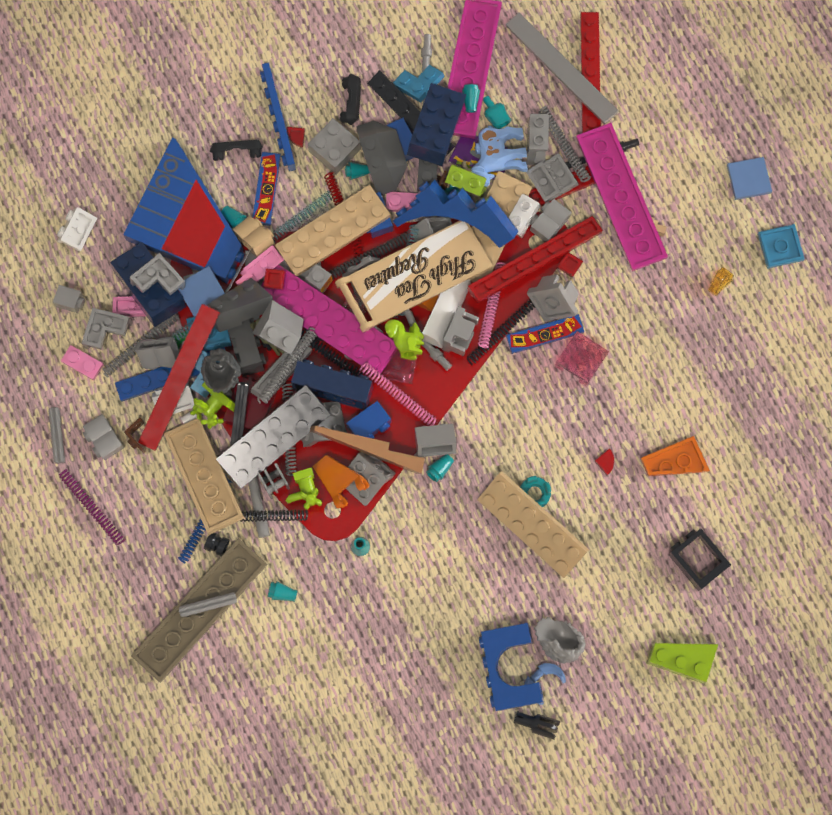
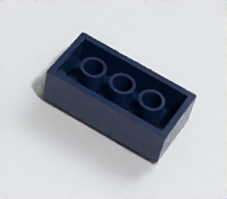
(436, 124)
(155, 301)
(333, 385)

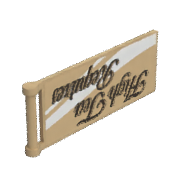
(415, 274)

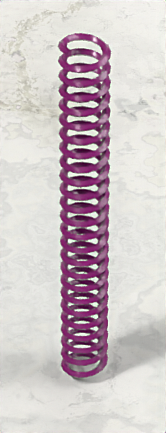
(91, 507)

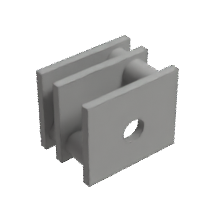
(269, 477)

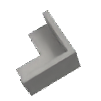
(157, 270)
(102, 322)

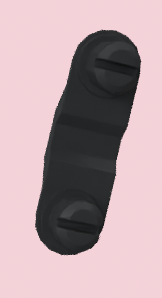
(353, 86)
(219, 148)

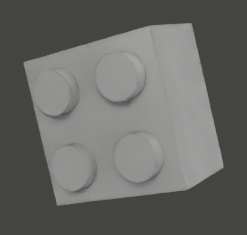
(334, 146)

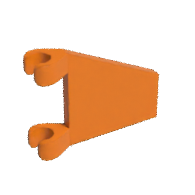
(337, 478)

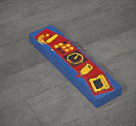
(266, 187)
(544, 334)

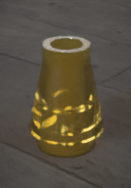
(721, 280)

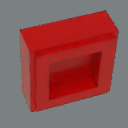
(570, 264)
(274, 279)

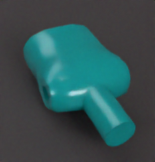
(496, 113)

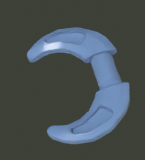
(545, 668)

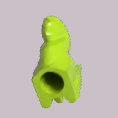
(406, 342)

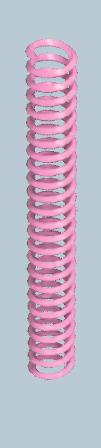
(489, 321)
(398, 394)

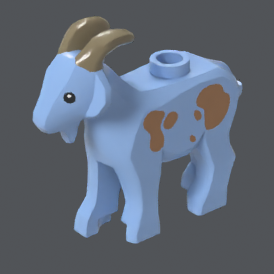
(493, 152)

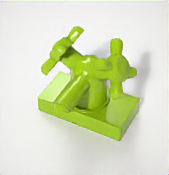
(211, 407)
(307, 489)

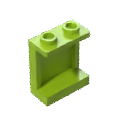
(468, 180)

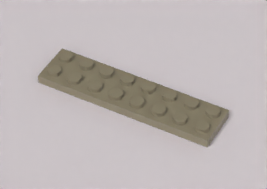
(179, 634)

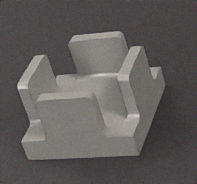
(553, 299)
(460, 332)

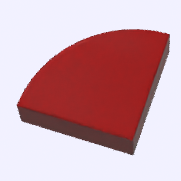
(296, 135)
(606, 461)

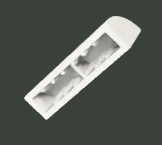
(443, 313)

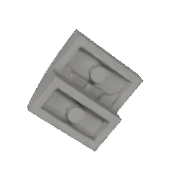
(552, 178)

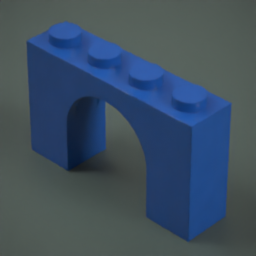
(495, 644)

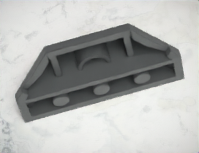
(383, 155)

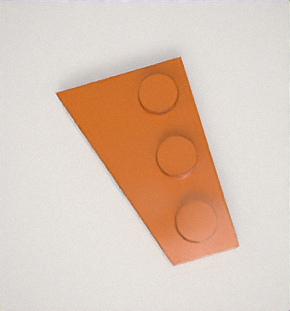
(675, 459)

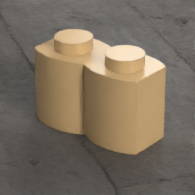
(254, 236)

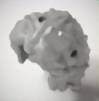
(559, 640)

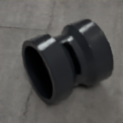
(216, 544)

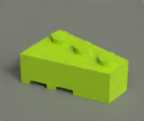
(686, 660)

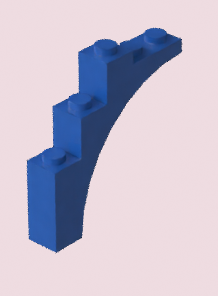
(483, 214)

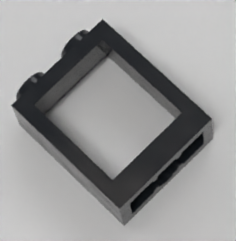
(691, 536)

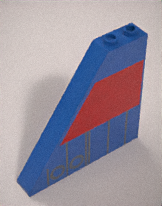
(183, 219)

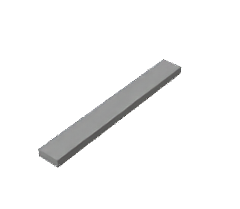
(562, 68)

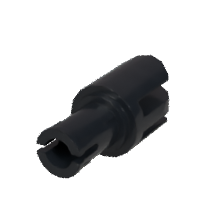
(539, 724)

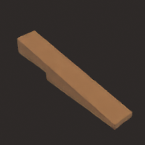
(372, 447)

